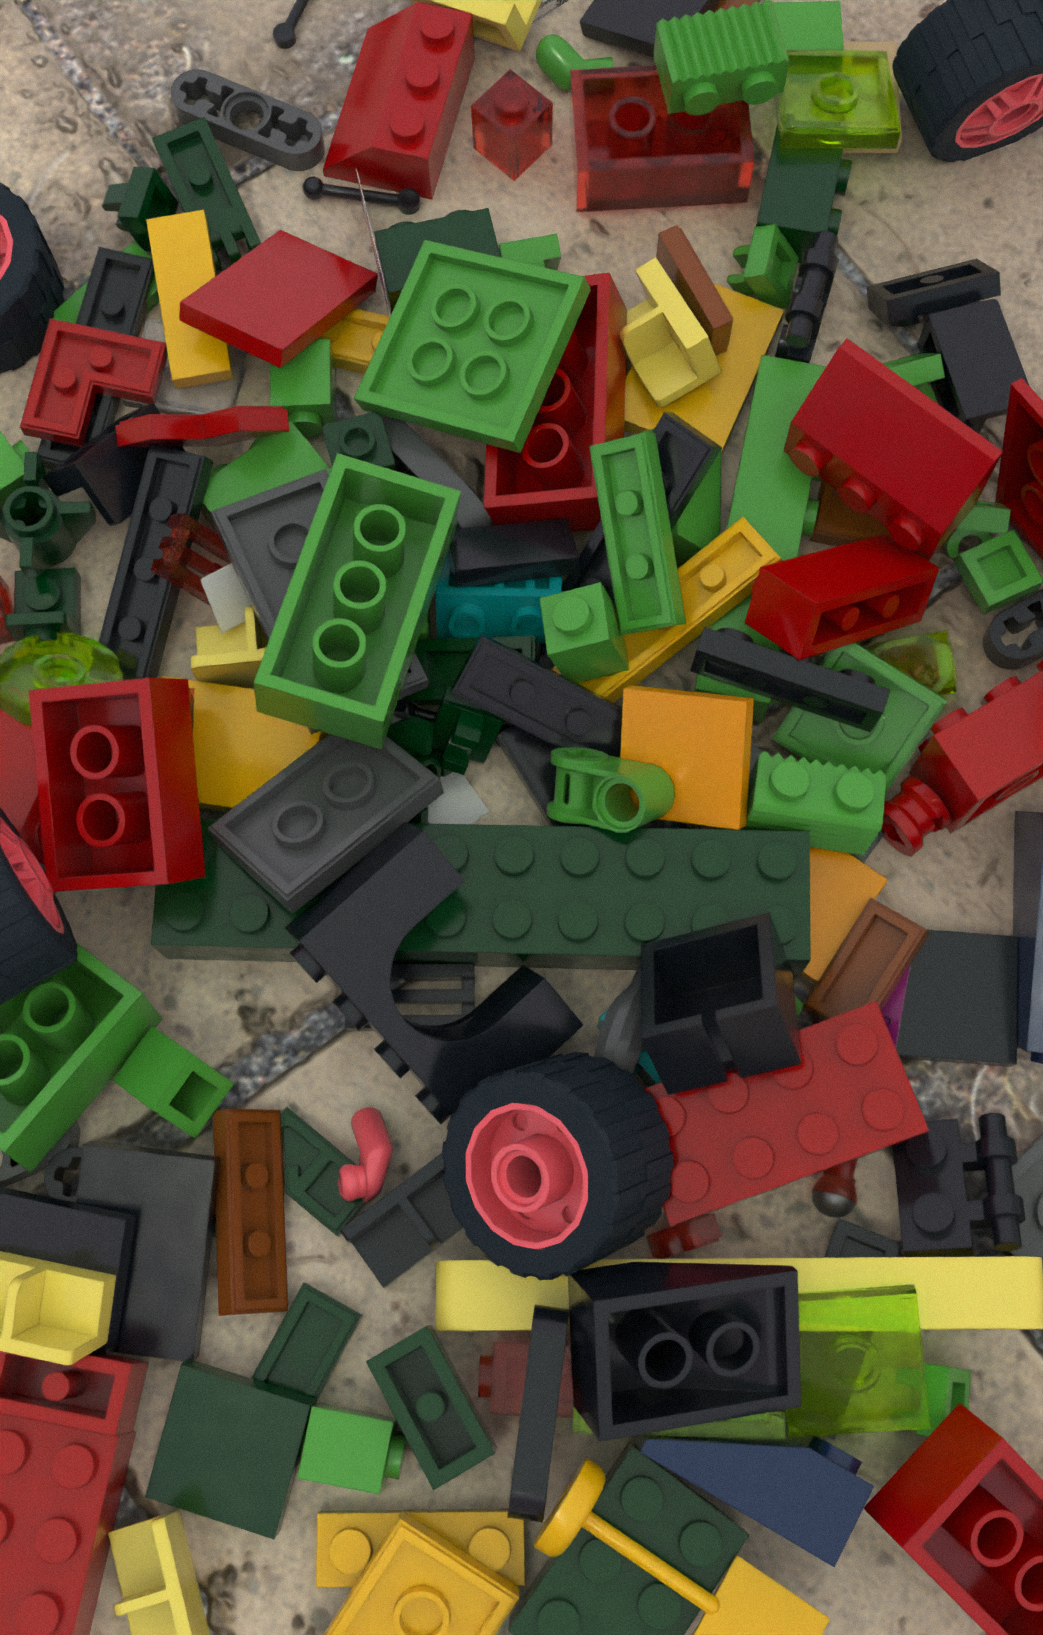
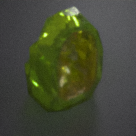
(923, 657)

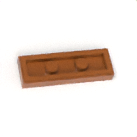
(250, 1212)

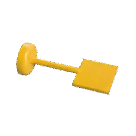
(743, 1602)

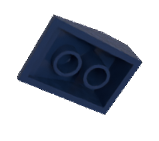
(780, 1483)

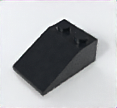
(682, 1344)

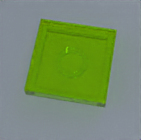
(837, 101)
(860, 1363)

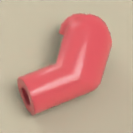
(375, 1150)

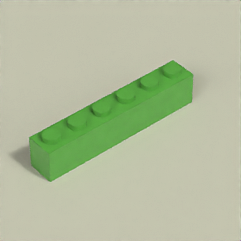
(769, 491)

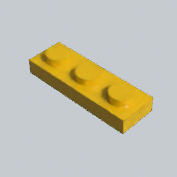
(352, 1537)

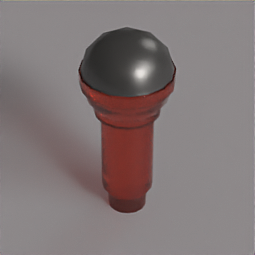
(836, 1190)

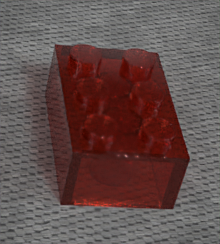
(641, 156)

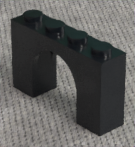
(353, 941)

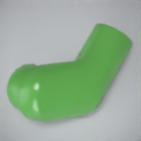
(558, 57)

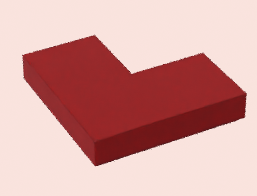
(79, 364)
(203, 430)

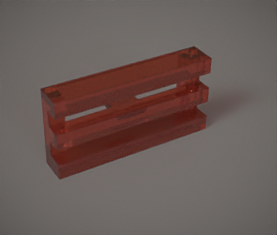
(174, 550)

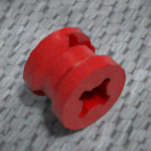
(913, 816)

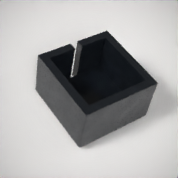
(718, 1004)

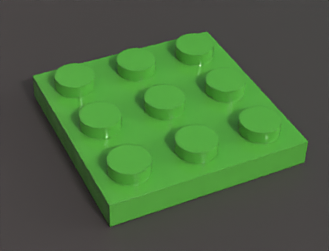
(473, 345)

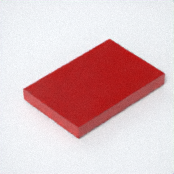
(278, 298)

